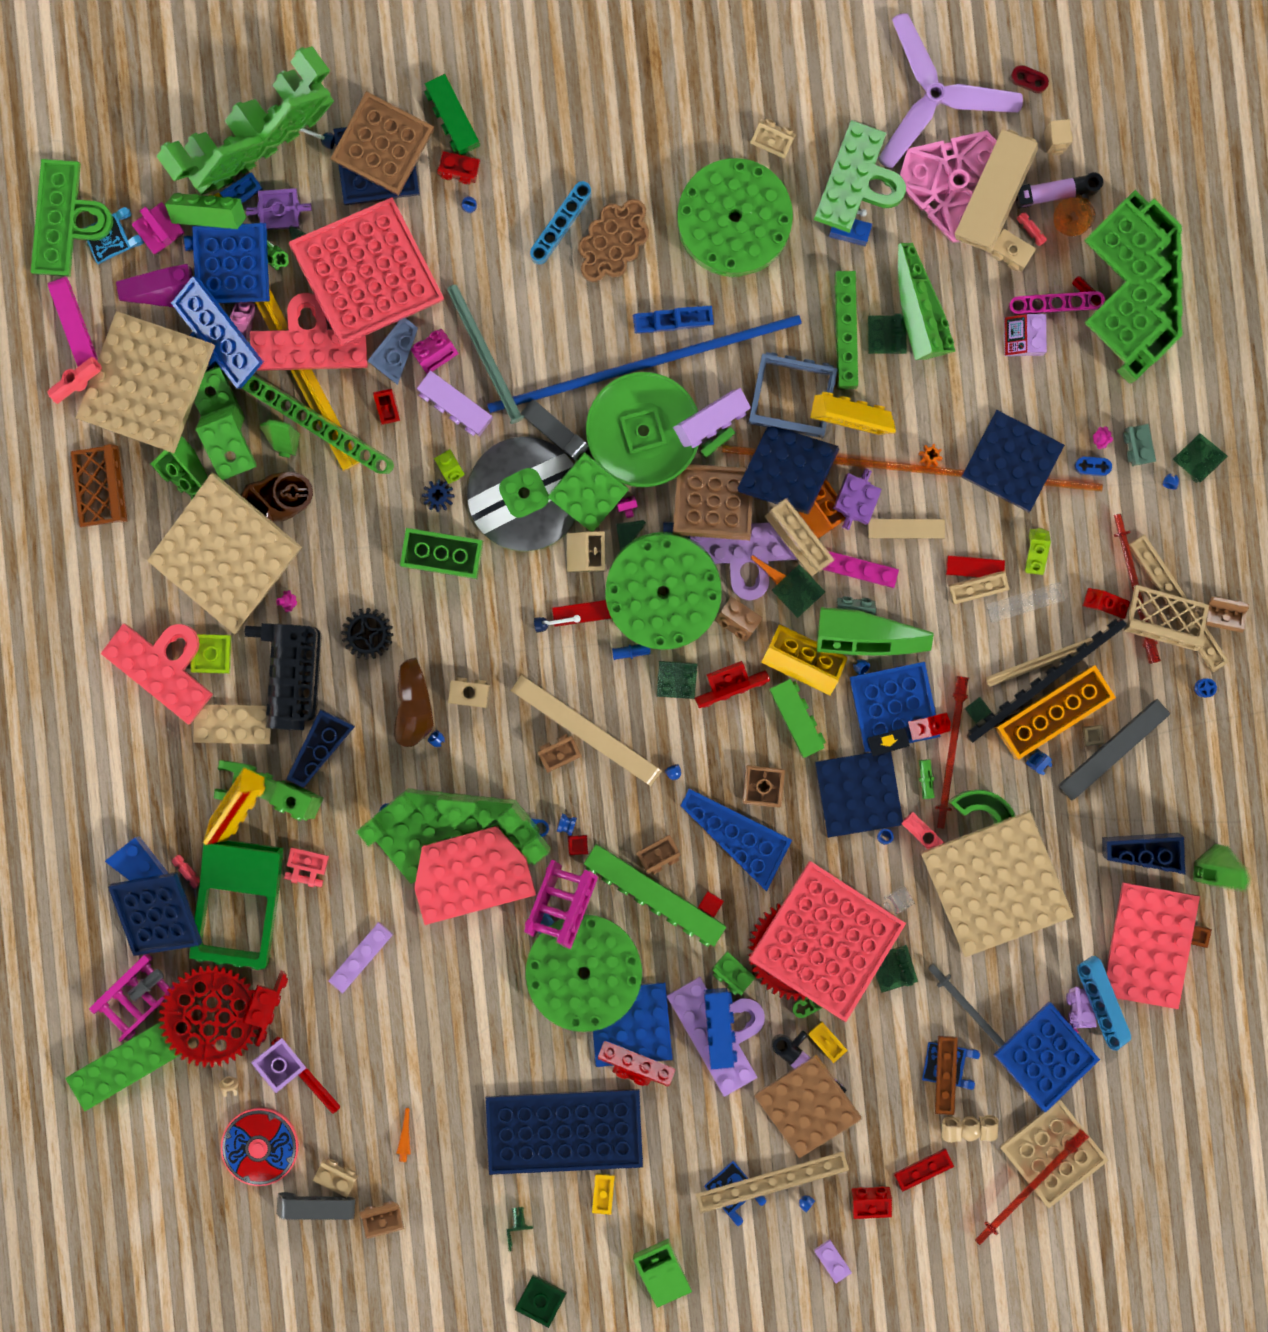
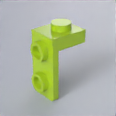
(1038, 551)

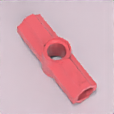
(74, 380)
(919, 828)

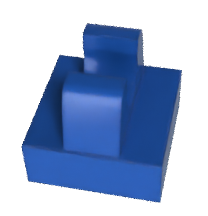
(1039, 761)

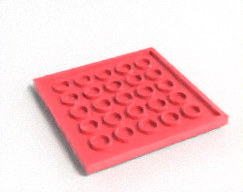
(366, 271)
(827, 941)

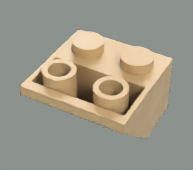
(586, 552)

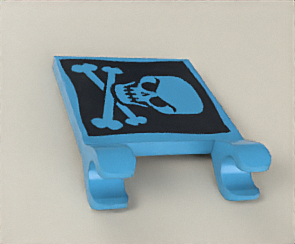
(116, 241)

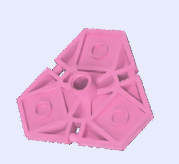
(931, 173)

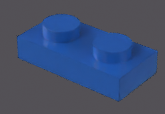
(243, 188)

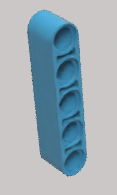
(562, 213)
(1104, 1003)

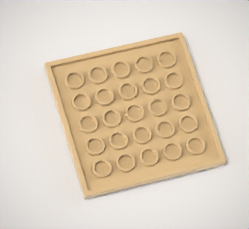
(145, 382)
(224, 553)
(997, 884)

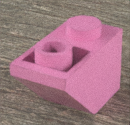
(243, 317)

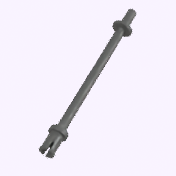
(944, 981)

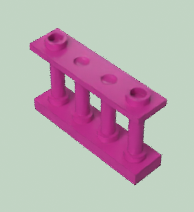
(574, 916)
(116, 992)

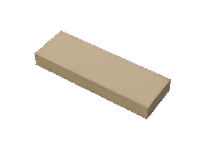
(979, 587)

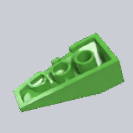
(282, 437)
(181, 468)

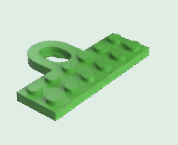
(851, 179)
(57, 218)

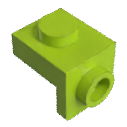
(449, 466)

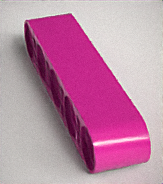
(1064, 297)
(71, 320)

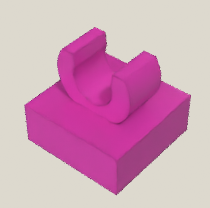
(626, 504)

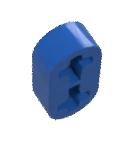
(1093, 461)

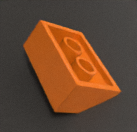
(822, 516)

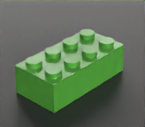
(441, 553)

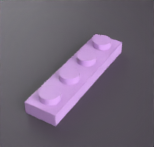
(360, 957)

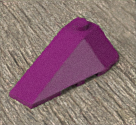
(155, 287)

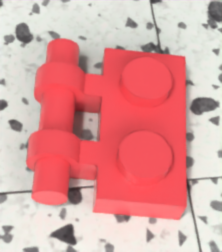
(308, 861)

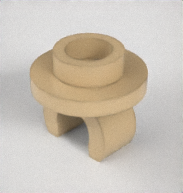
(229, 1084)

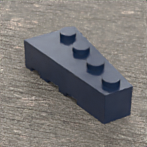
(322, 740)
(1149, 851)

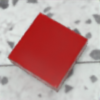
(578, 845)
(710, 904)

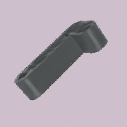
(555, 430)
(314, 1207)

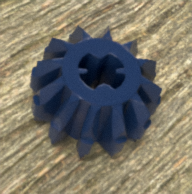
(433, 491)

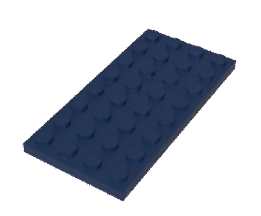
(564, 1131)

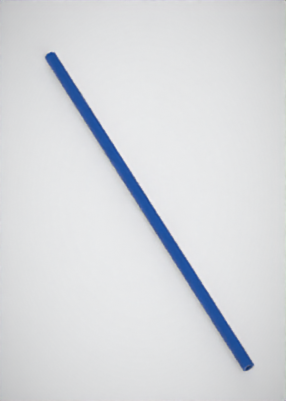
(649, 362)

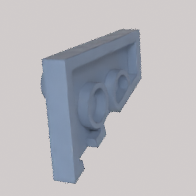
(394, 350)

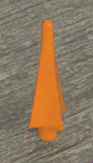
(773, 573)
(404, 1143)

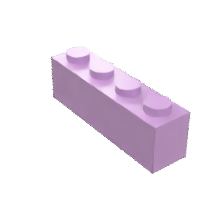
(454, 403)
(712, 417)

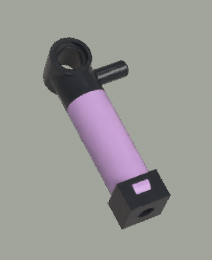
(1058, 190)
(792, 1053)

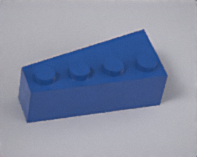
(136, 861)
(719, 1028)

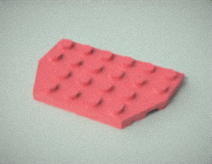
(470, 875)

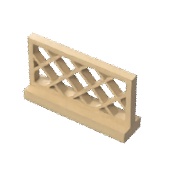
(1162, 633)

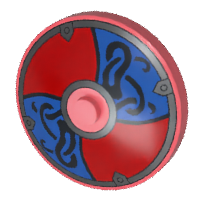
(259, 1146)

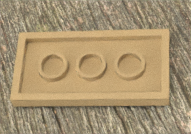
(232, 725)

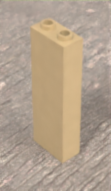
(996, 190)

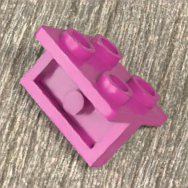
(156, 228)
(434, 350)

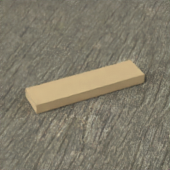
(906, 529)

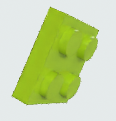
(213, 654)

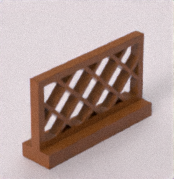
(113, 480)

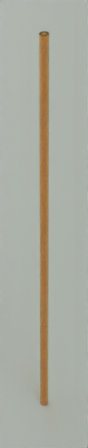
(919, 469)

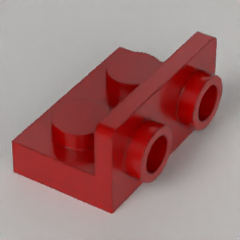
(458, 167)
(872, 1202)

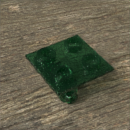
(887, 335)
(1200, 458)
(798, 591)
(677, 680)
(896, 970)

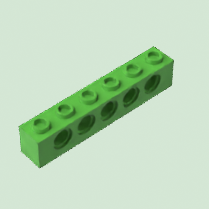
(846, 330)

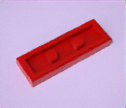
(973, 566)
(587, 611)
(924, 1169)

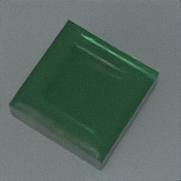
(977, 710)

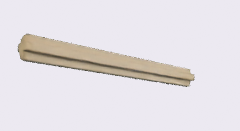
(1033, 664)

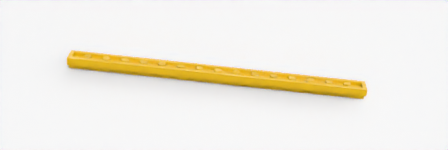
(305, 378)

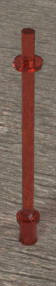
(1149, 644)
(959, 696)
(1071, 1147)

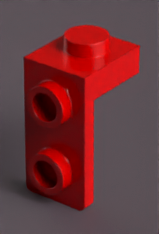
(1106, 602)
(929, 726)

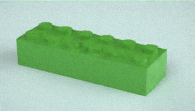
(121, 1067)

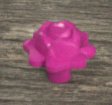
(1102, 437)
(287, 601)

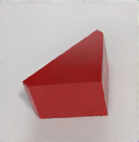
(386, 406)

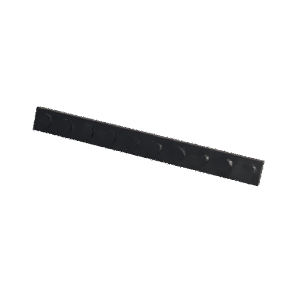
(1051, 675)

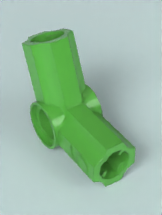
(276, 256)

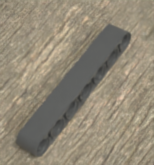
(1114, 749)

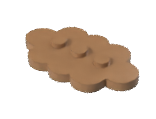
(613, 240)

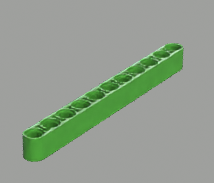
(311, 420)

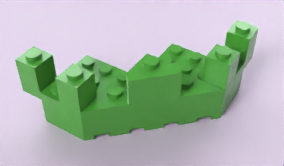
(255, 131)
(1146, 312)
(433, 816)

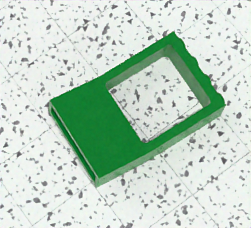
(241, 869)

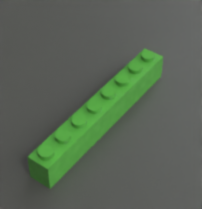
(655, 895)

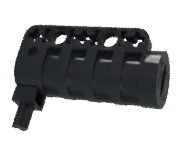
(288, 673)

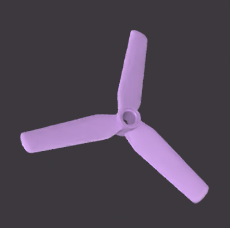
(954, 96)

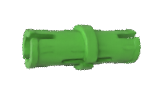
(926, 779)

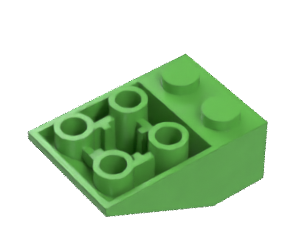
(662, 1273)

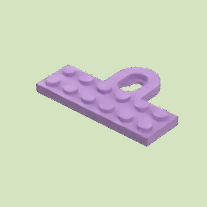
(763, 544)
(690, 1008)

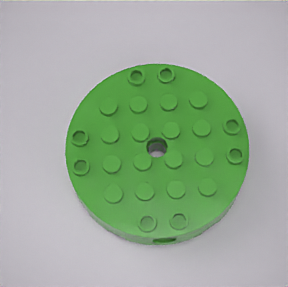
(731, 189)
(656, 618)
(588, 1002)

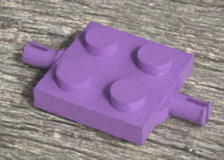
(279, 208)
(857, 499)

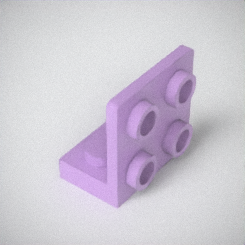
(1081, 1010)

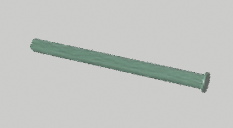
(484, 354)

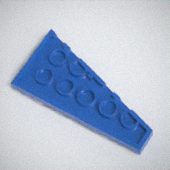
(746, 841)

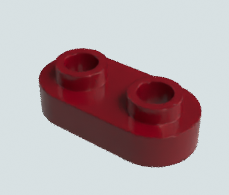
(1030, 77)

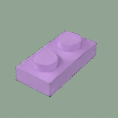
(832, 1261)

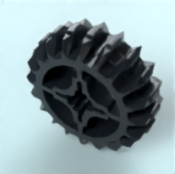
(364, 624)

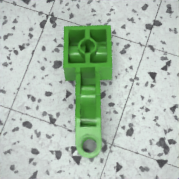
(282, 794)

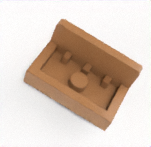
(1227, 614)
(738, 619)
(559, 753)
(659, 854)
(382, 1219)

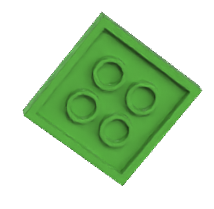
(588, 492)

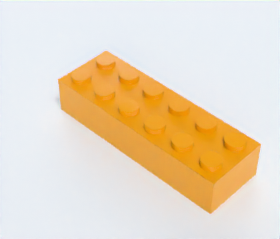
(1055, 712)

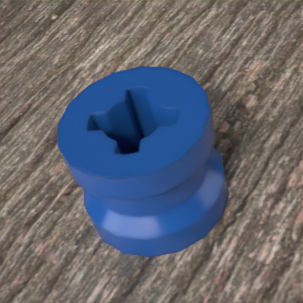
(1210, 688)
(566, 824)

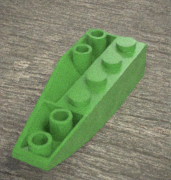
(920, 307)
(867, 634)
(1221, 869)

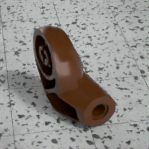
(280, 495)
(414, 713)

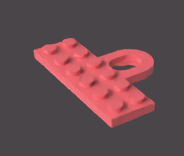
(306, 348)
(156, 672)

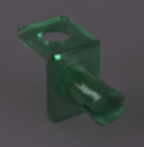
(519, 1224)

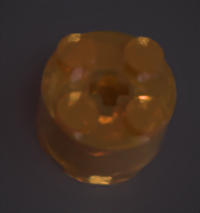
(1064, 221)

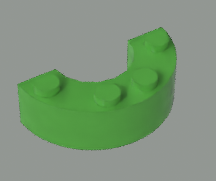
(982, 800)

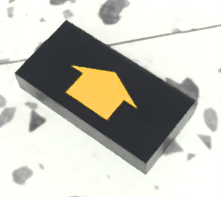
(888, 742)

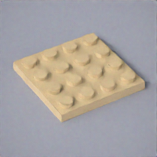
(1041, 1142)

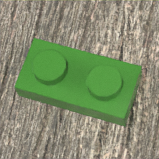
(711, 446)

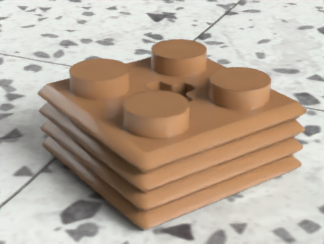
(756, 775)

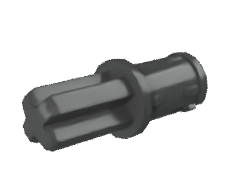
(145, 985)

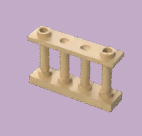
(798, 537)

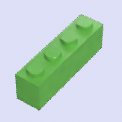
(205, 210)
(796, 717)

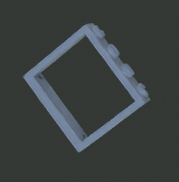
(790, 362)

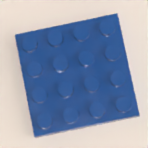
(233, 262)
(892, 699)
(642, 1028)
(1046, 1057)

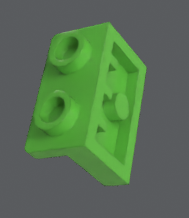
(733, 973)

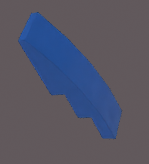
(673, 319)

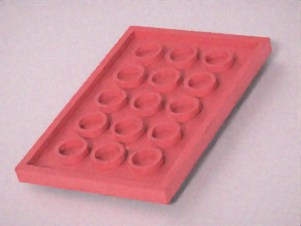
(1151, 944)

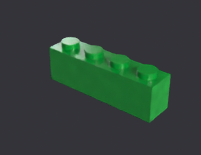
(452, 114)

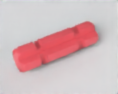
(1031, 229)
(186, 871)

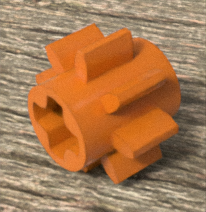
(935, 454)

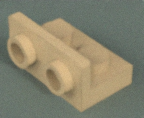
(773, 138)
(335, 1177)

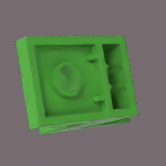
(221, 426)

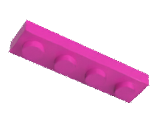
(862, 570)

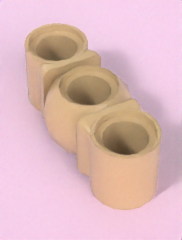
(970, 1128)

